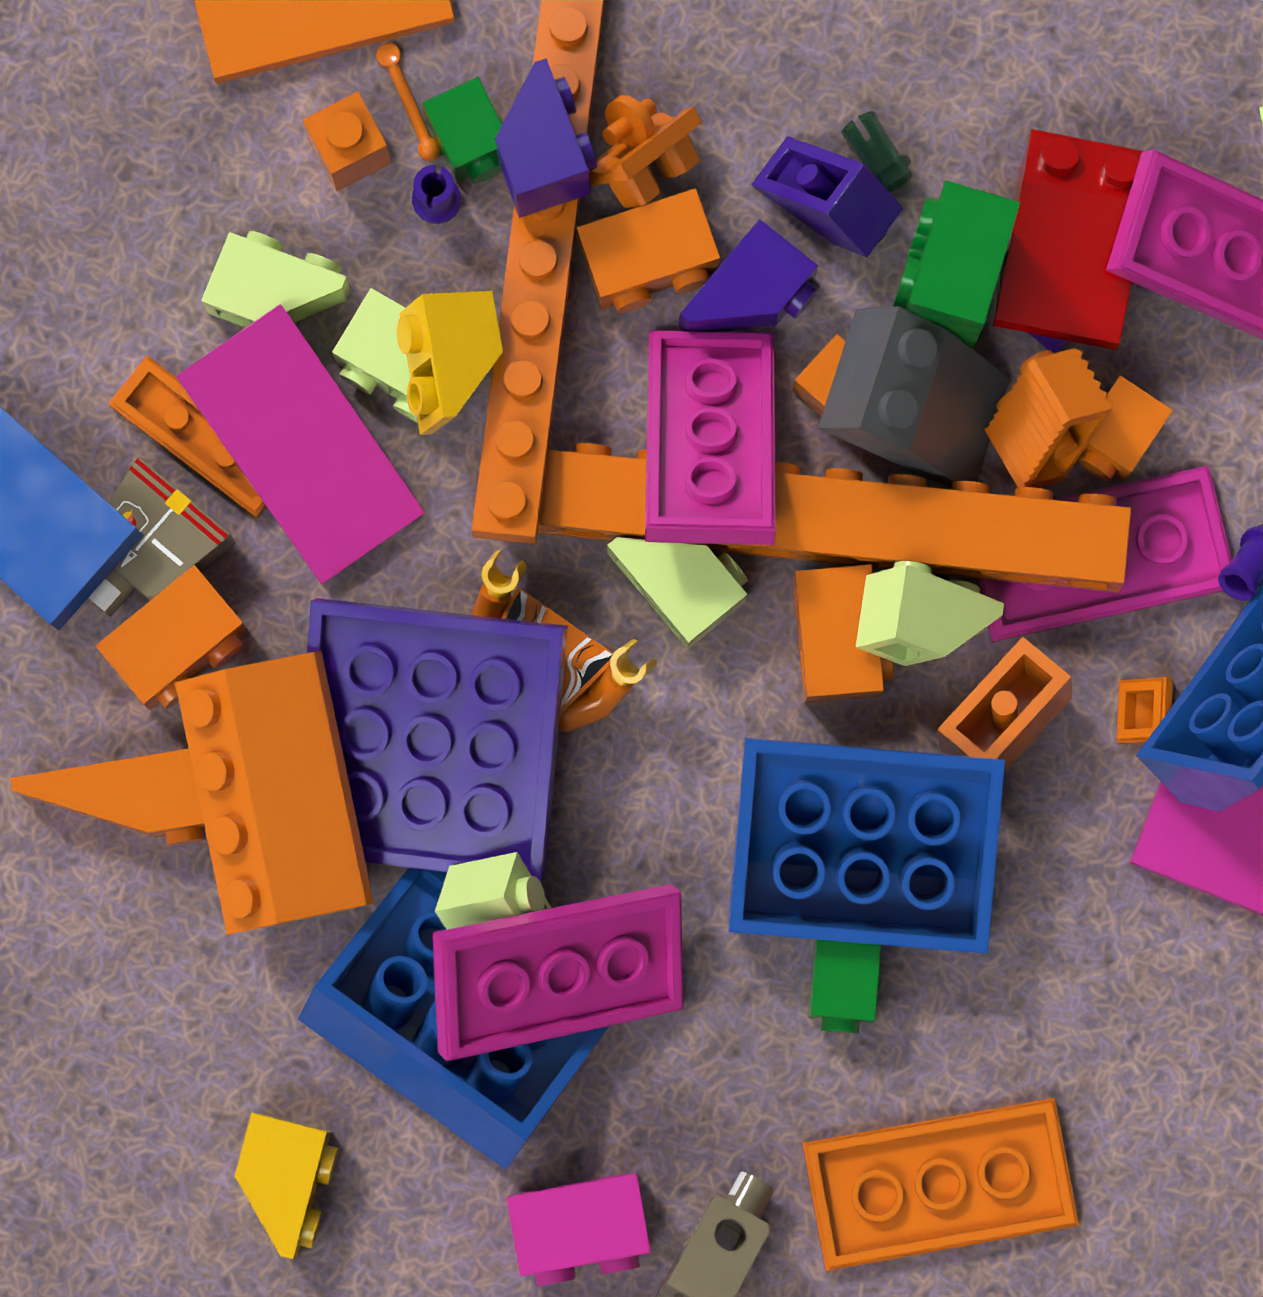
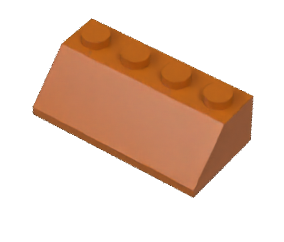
(274, 792)

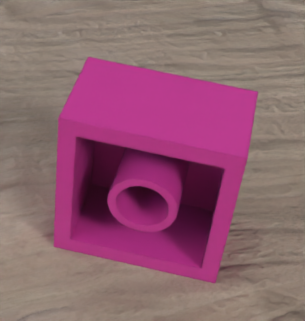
(578, 1227)

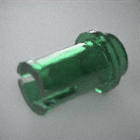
(879, 152)

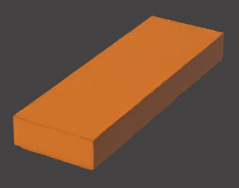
(165, 412)

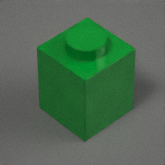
(465, 130)
(843, 984)

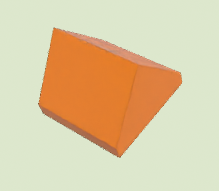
(1142, 707)

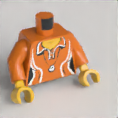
(592, 676)

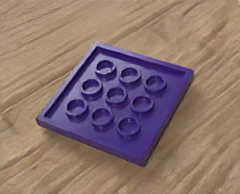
(444, 730)

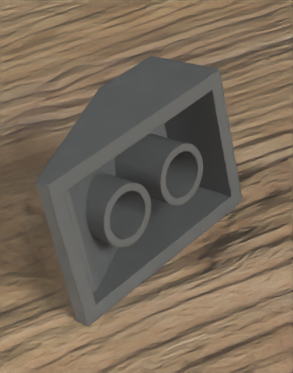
(913, 395)

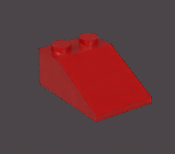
(1063, 240)

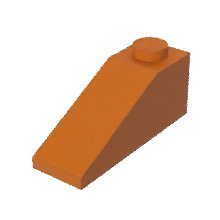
(138, 793)

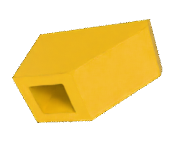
(449, 351)
(280, 1177)

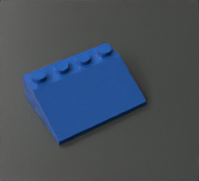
(1213, 734)
(866, 845)
(382, 1014)

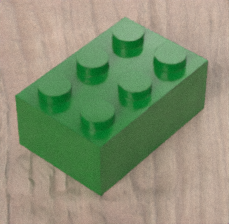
(957, 259)

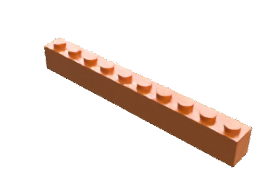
(870, 522)

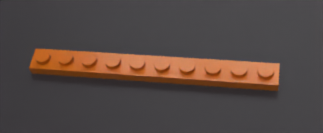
(535, 306)

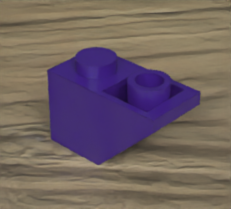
(539, 148)

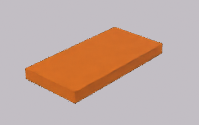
(273, 34)
(940, 1184)

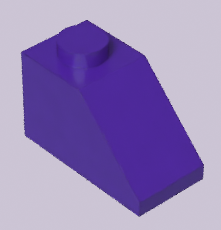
(829, 195)
(753, 285)

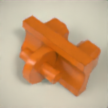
(637, 140)

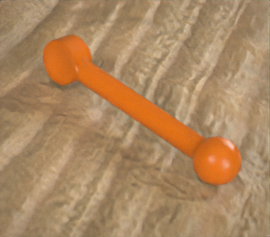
(389, 57)

